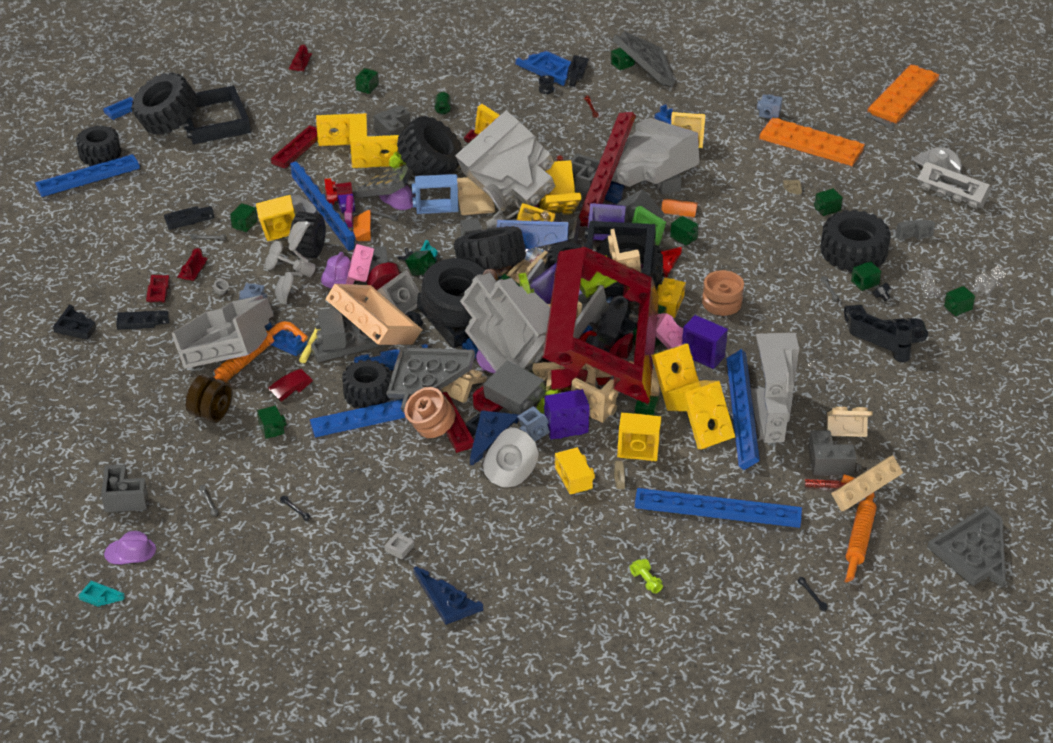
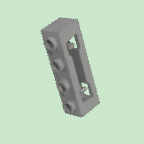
(930, 179)

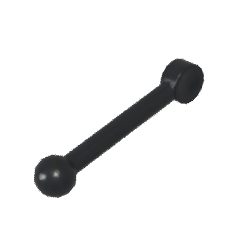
(284, 500)
(822, 605)

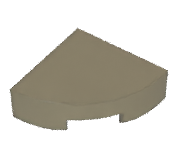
(794, 185)
(619, 472)

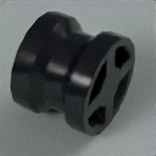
(546, 84)

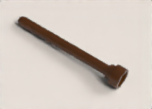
(497, 273)

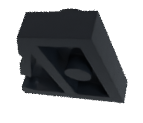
(74, 324)

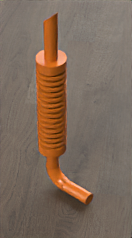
(233, 366)
(860, 532)

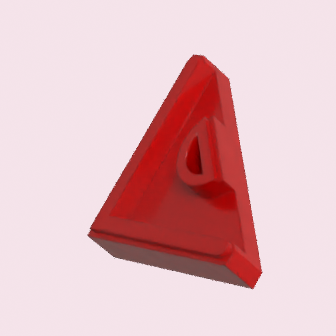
(669, 259)

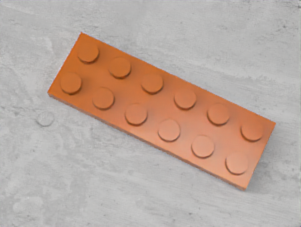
(903, 93)
(812, 141)

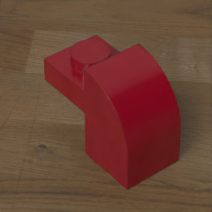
(382, 275)
(562, 378)

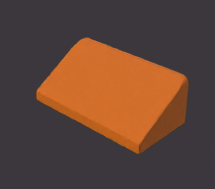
(679, 207)
(362, 226)

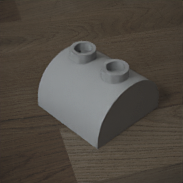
(401, 292)

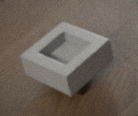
(399, 545)

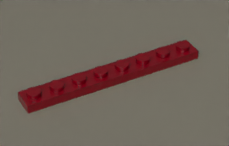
(607, 164)

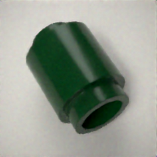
(442, 103)

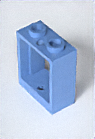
(439, 205)

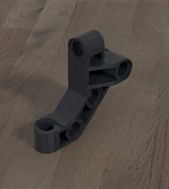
(613, 325)
(890, 334)

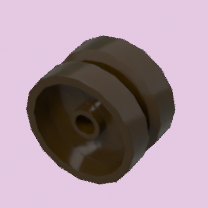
(209, 398)

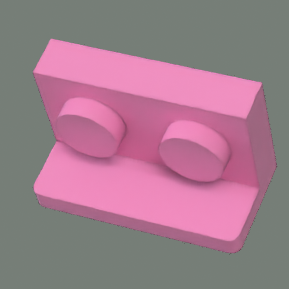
(360, 264)
(668, 331)

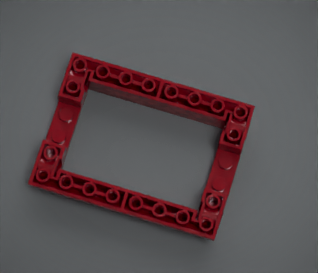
(573, 353)

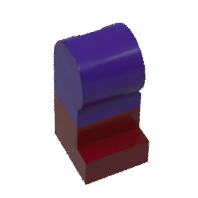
(343, 191)

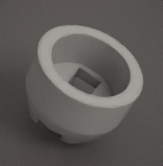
(221, 286)

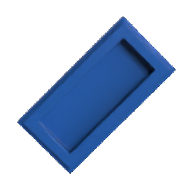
(119, 108)

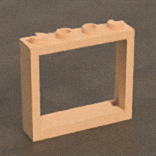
(374, 315)

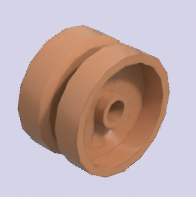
(723, 292)
(429, 412)

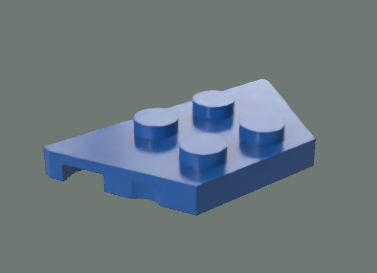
(546, 64)

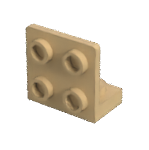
(473, 199)

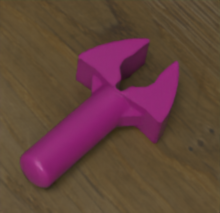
(349, 211)

